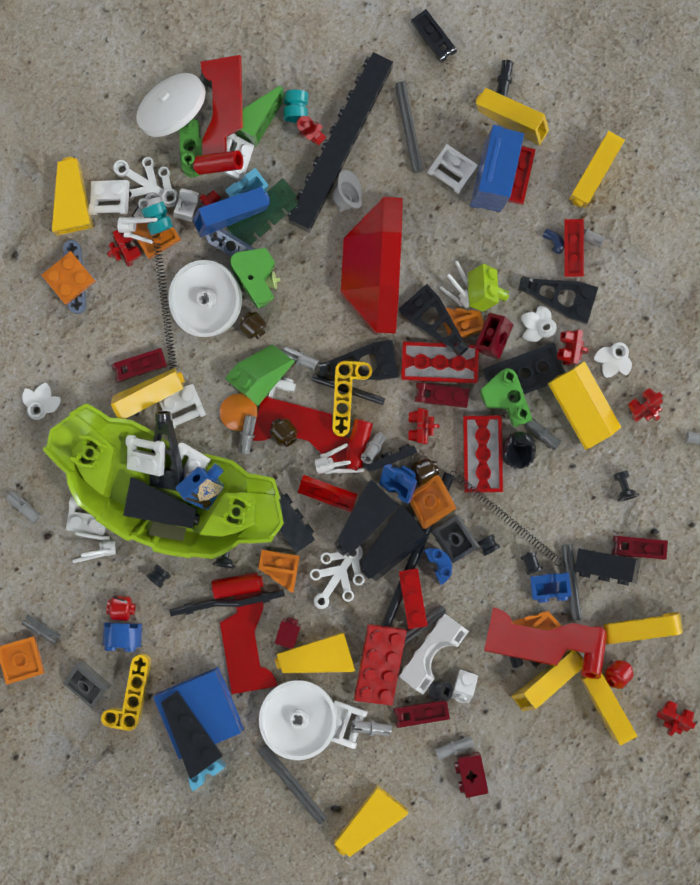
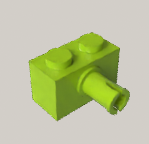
(484, 289)

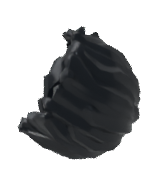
(519, 450)

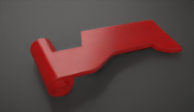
(226, 118)
(316, 428)
(239, 634)
(549, 645)

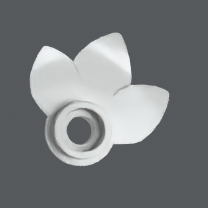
(535, 323)
(612, 362)
(40, 398)

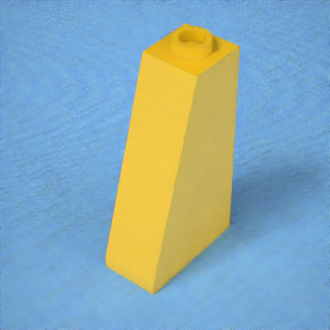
(513, 115)
(596, 169)
(70, 199)
(147, 393)
(322, 655)
(548, 681)
(609, 710)
(372, 819)

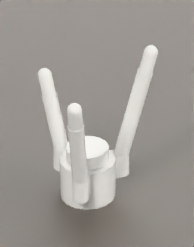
(128, 224)
(464, 300)
(326, 464)
(107, 547)

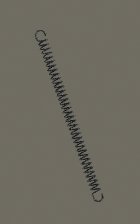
(165, 305)
(507, 517)

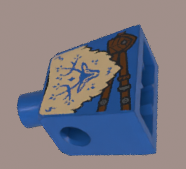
(201, 486)

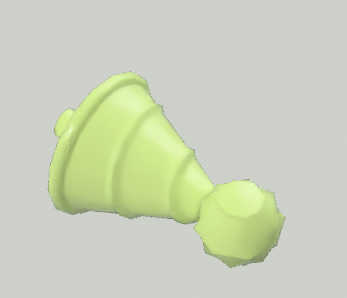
(272, 281)

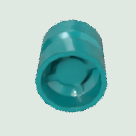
(295, 105)
(157, 211)

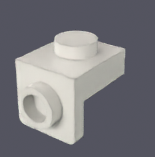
(186, 205)
(285, 384)
(464, 686)

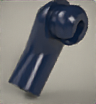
(556, 239)

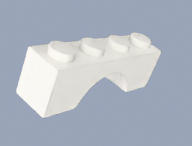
(418, 671)

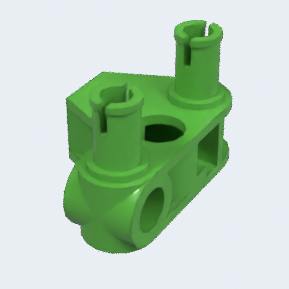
(189, 139)
(259, 265)
(497, 395)

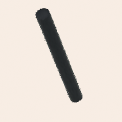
(344, 388)

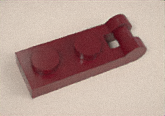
(139, 365)
(442, 395)
(641, 547)
(422, 713)

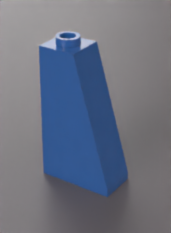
(230, 211)

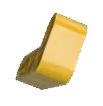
(346, 398)
(644, 628)
(131, 690)

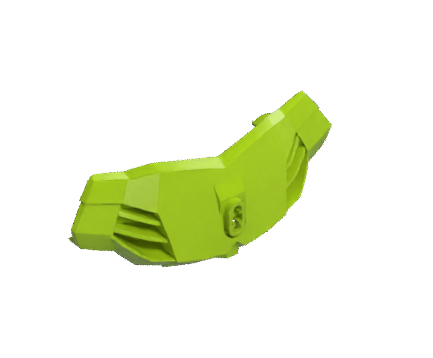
(94, 457)

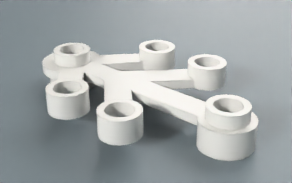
(149, 185)
(339, 572)

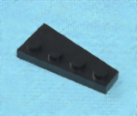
(191, 737)

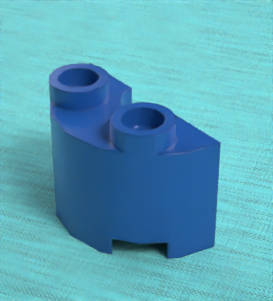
(399, 481)
(443, 562)
(551, 586)
(122, 636)

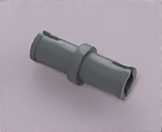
(543, 434)
(40, 629)

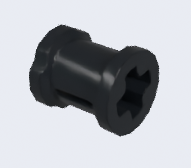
(531, 563)

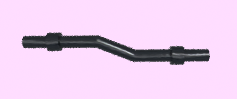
(264, 597)

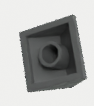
(455, 538)
(87, 683)

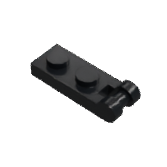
(433, 35)
(389, 458)

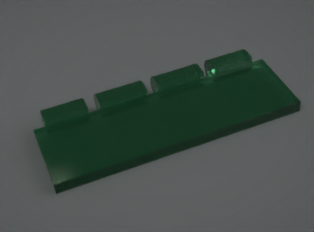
(280, 197)

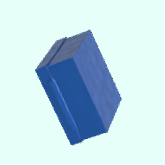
(497, 169)
(210, 702)

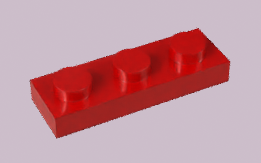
(522, 175)
(573, 247)
(327, 493)
(413, 598)

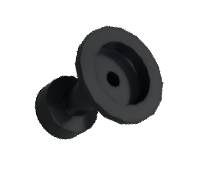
(626, 493)
(224, 561)

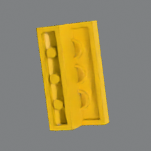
(584, 405)

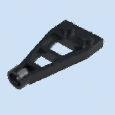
(582, 303)
(419, 304)
(384, 356)
(173, 476)

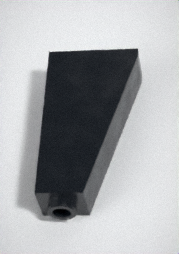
(153, 505)
(367, 515)
(394, 544)

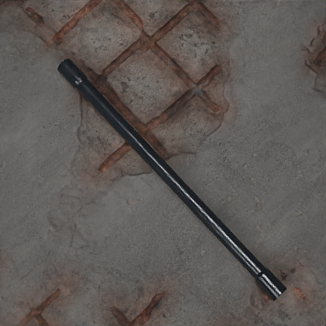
(411, 564)

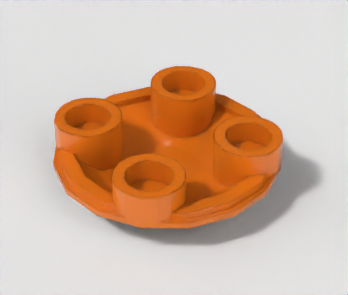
(235, 409)

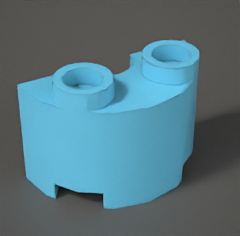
(250, 181)
(213, 769)

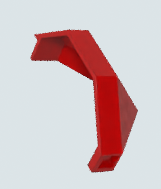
(373, 265)

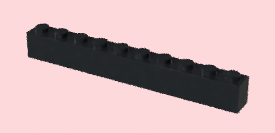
(341, 141)

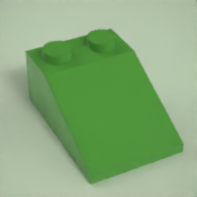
(259, 116)
(259, 373)

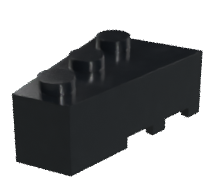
(294, 529)
(607, 566)

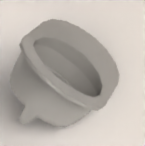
(348, 192)

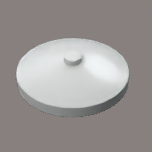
(171, 105)
(205, 298)
(298, 720)

